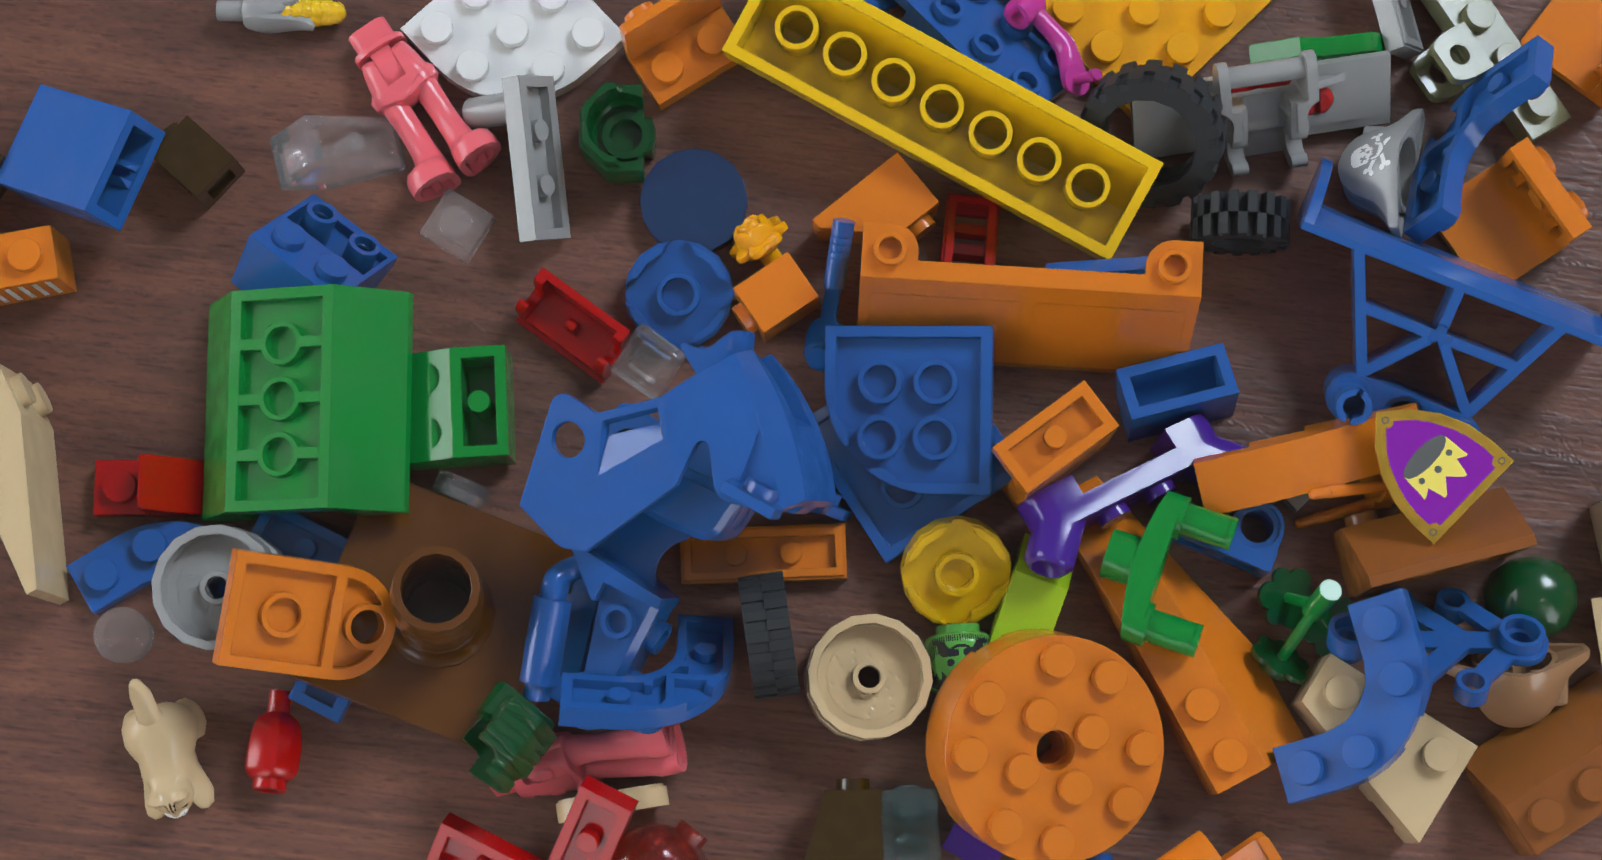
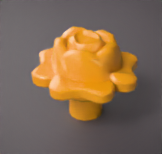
(758, 239)

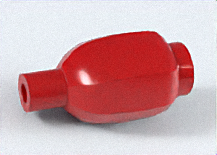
(274, 746)

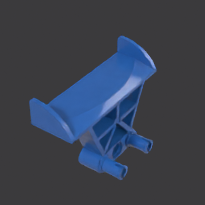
(1356, 388)

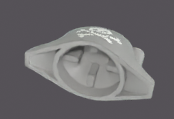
(1380, 168)

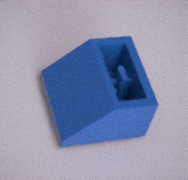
(311, 248)

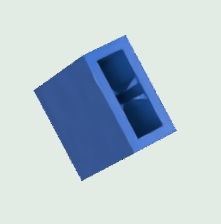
(80, 156)

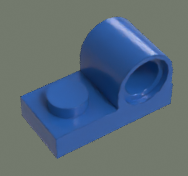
(1243, 554)

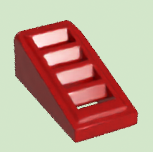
(970, 207)

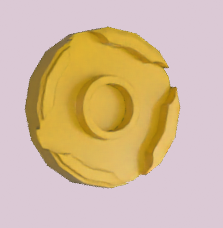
(955, 570)

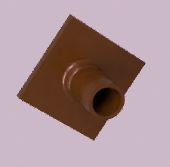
(458, 606)

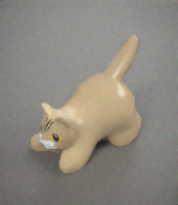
(164, 745)

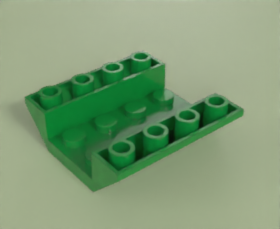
(308, 402)

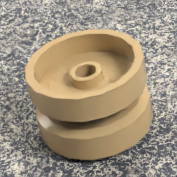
(834, 684)

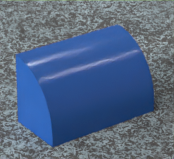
(1175, 388)

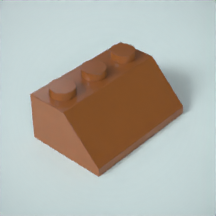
(1395, 553)
(1545, 775)

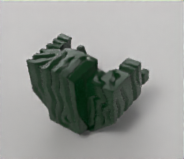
(616, 134)
(507, 738)

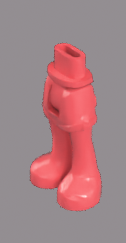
(399, 82)
(603, 757)

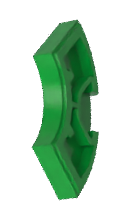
(1324, 47)

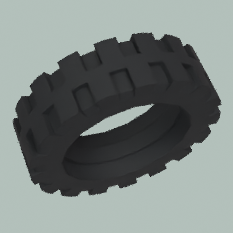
(1189, 99)

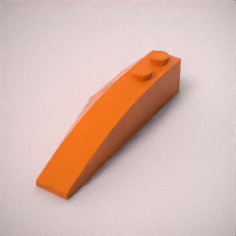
(1219, 700)

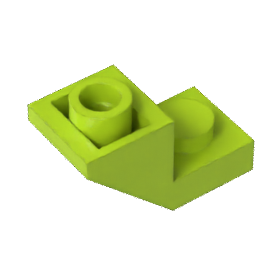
(1029, 599)

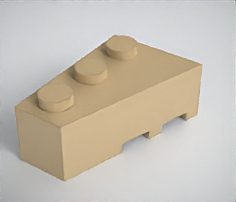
(1419, 779)

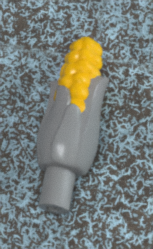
(281, 15)

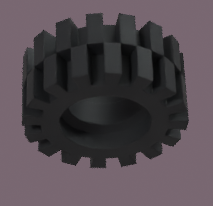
(1241, 222)

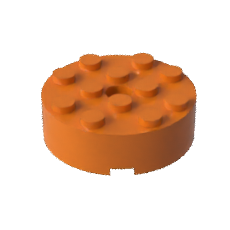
(1079, 791)

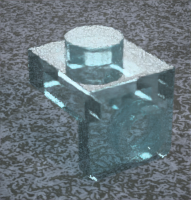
(910, 824)

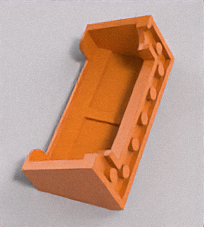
(1037, 313)

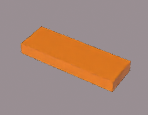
(799, 551)

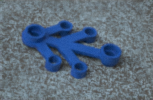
(1508, 642)

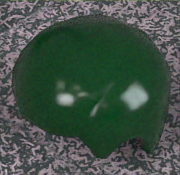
(1535, 589)

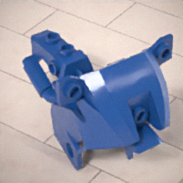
(722, 450)

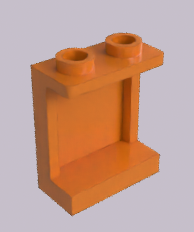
(1054, 442)

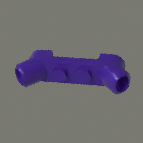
(1063, 512)

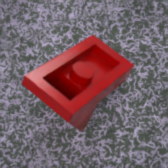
(149, 487)

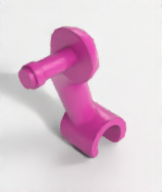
(1071, 67)

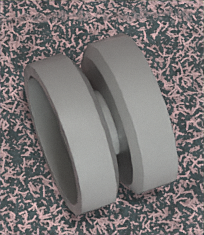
(189, 580)

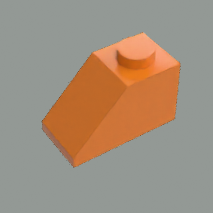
(886, 195)

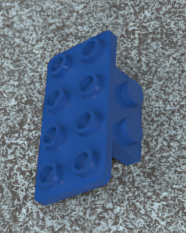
(985, 36)

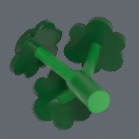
(1296, 609)

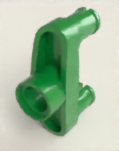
(1140, 564)

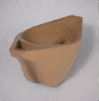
(1529, 692)

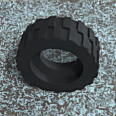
(768, 635)

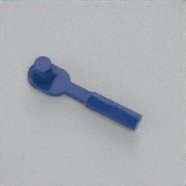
(834, 283)

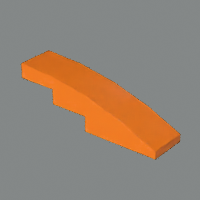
(1289, 464)

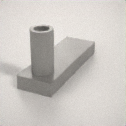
(535, 152)

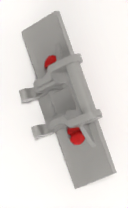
(1275, 106)

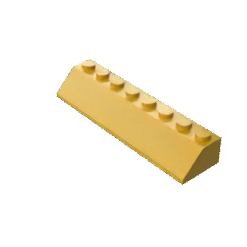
(949, 115)

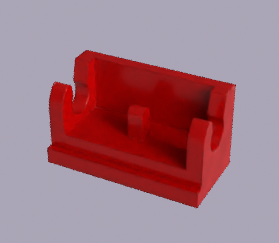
(572, 326)

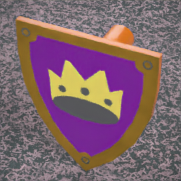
(1434, 466)

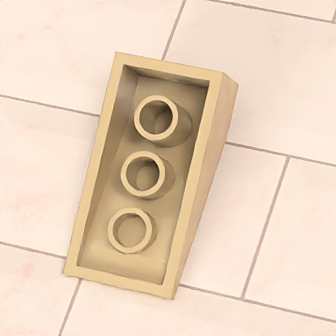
(30, 489)

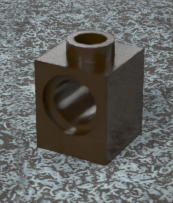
(197, 161)

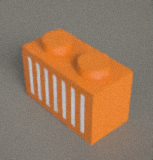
(35, 265)

